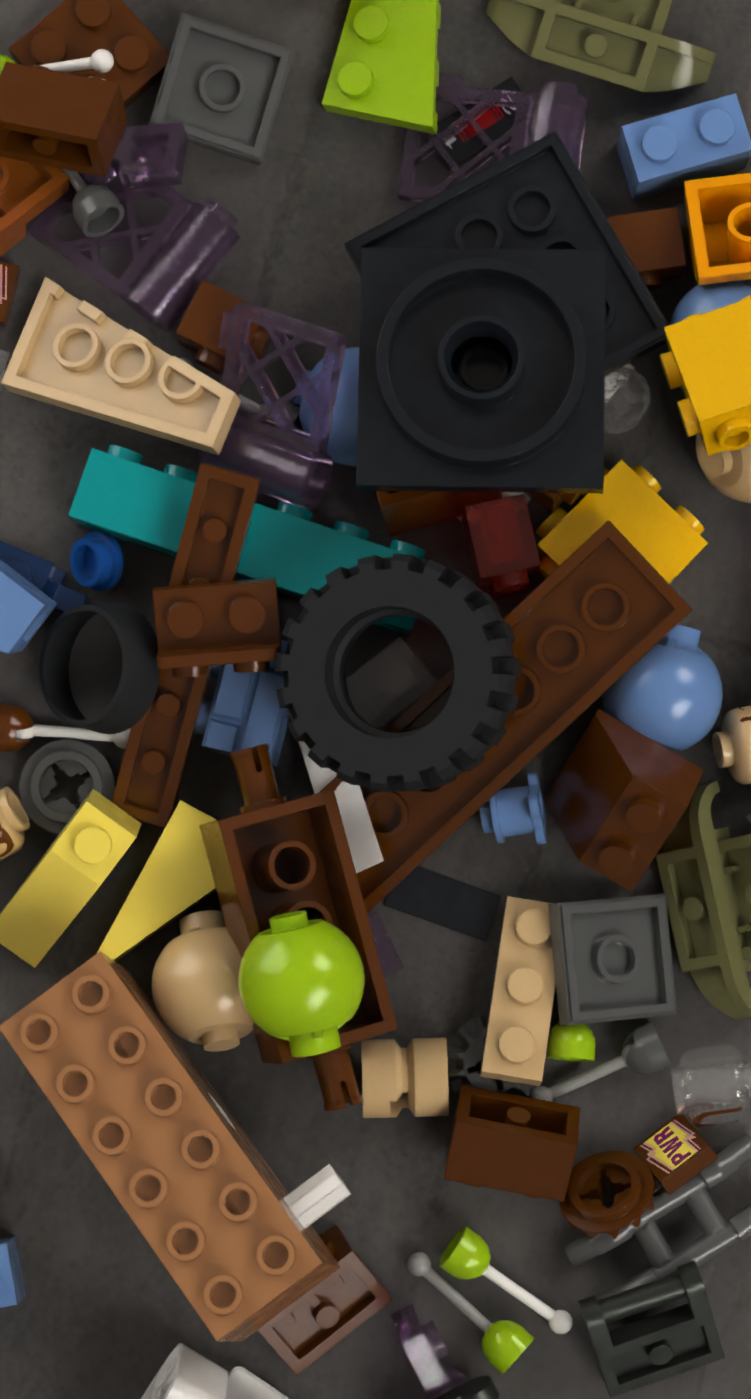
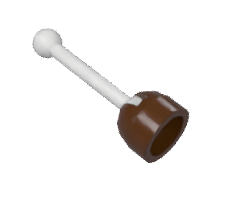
(19, 729)

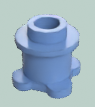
(516, 812)

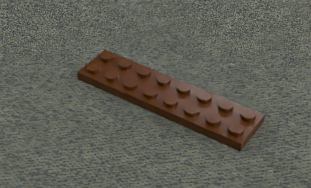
(572, 645)

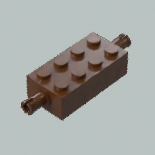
(288, 860)

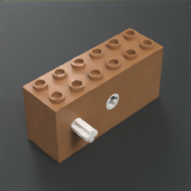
(174, 1150)

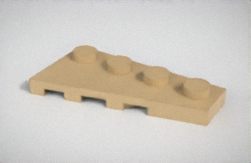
(103, 370)

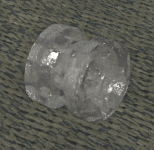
(621, 389)

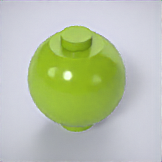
(301, 982)

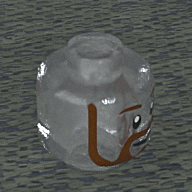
(713, 1085)

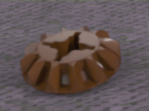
(586, 1189)

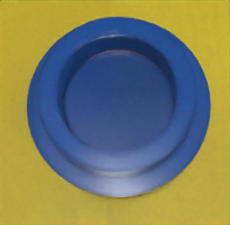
(97, 561)

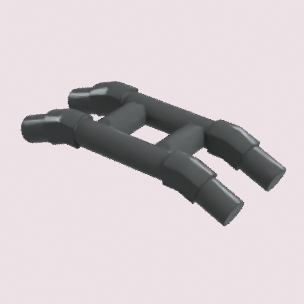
(717, 1232)

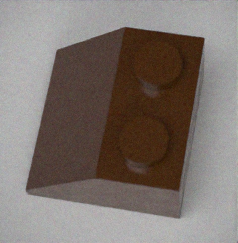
(620, 798)

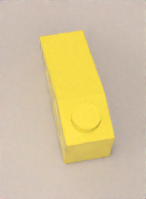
(66, 877)
(168, 885)

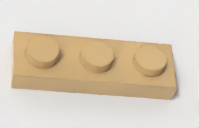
(521, 995)

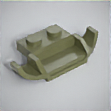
(605, 40)
(710, 903)

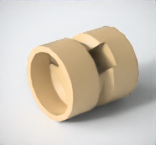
(405, 1077)

